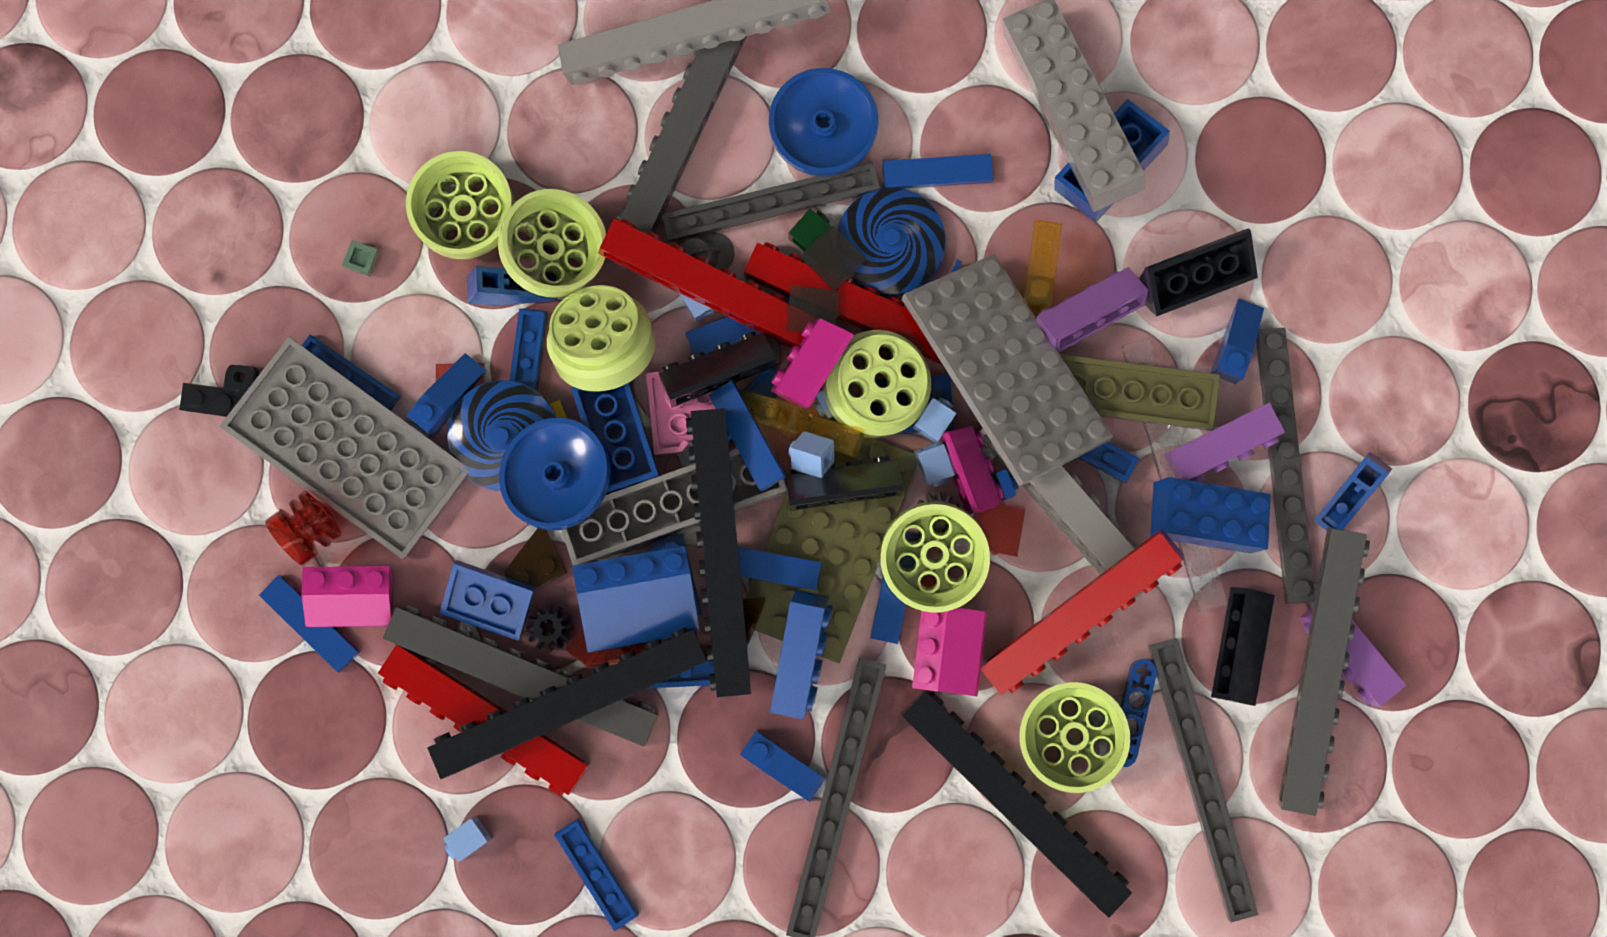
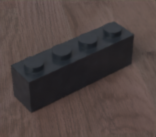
(1243, 646)

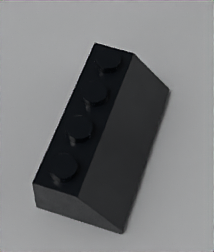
(1200, 273)
(711, 371)
(845, 484)

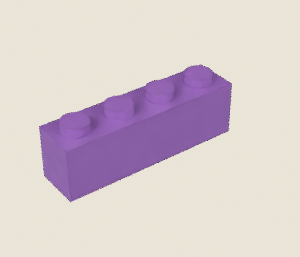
(1093, 309)
(1225, 443)
(1366, 668)

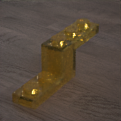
(1042, 266)
(791, 420)

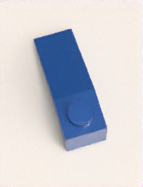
(496, 287)
(1238, 342)
(441, 398)
(1353, 493)
(782, 766)

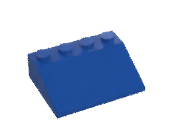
(635, 598)

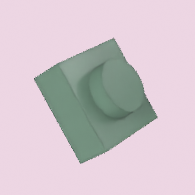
(360, 258)

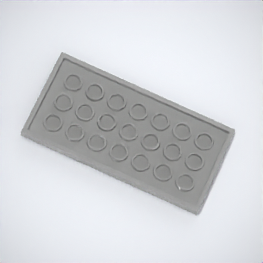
(1007, 369)
(345, 448)

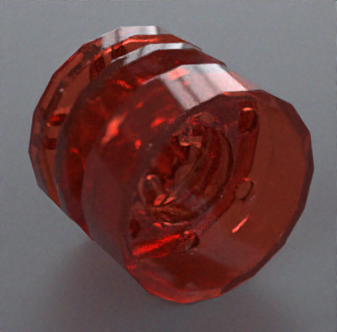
(309, 523)

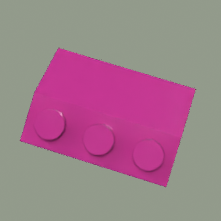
(810, 362)
(971, 470)
(347, 596)
(950, 651)

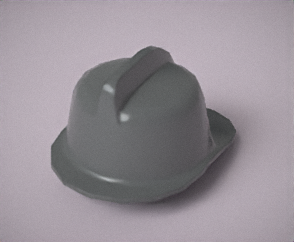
(712, 247)

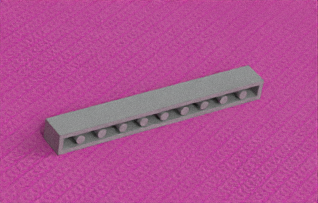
(679, 34)

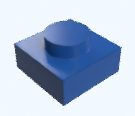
(1007, 483)

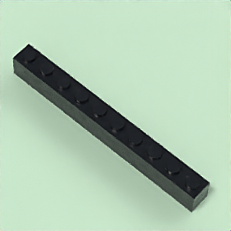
(720, 552)
(566, 704)
(1017, 804)

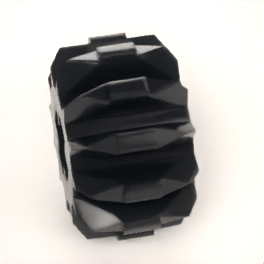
(540, 631)

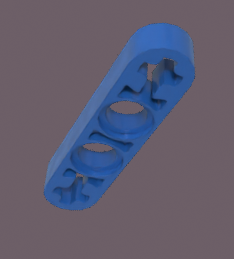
(1139, 713)

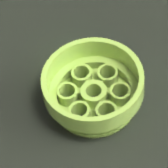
(428, 193)
(567, 214)
(600, 338)
(857, 411)
(947, 591)
(1061, 774)

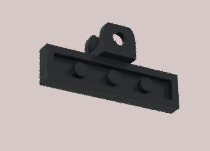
(215, 399)

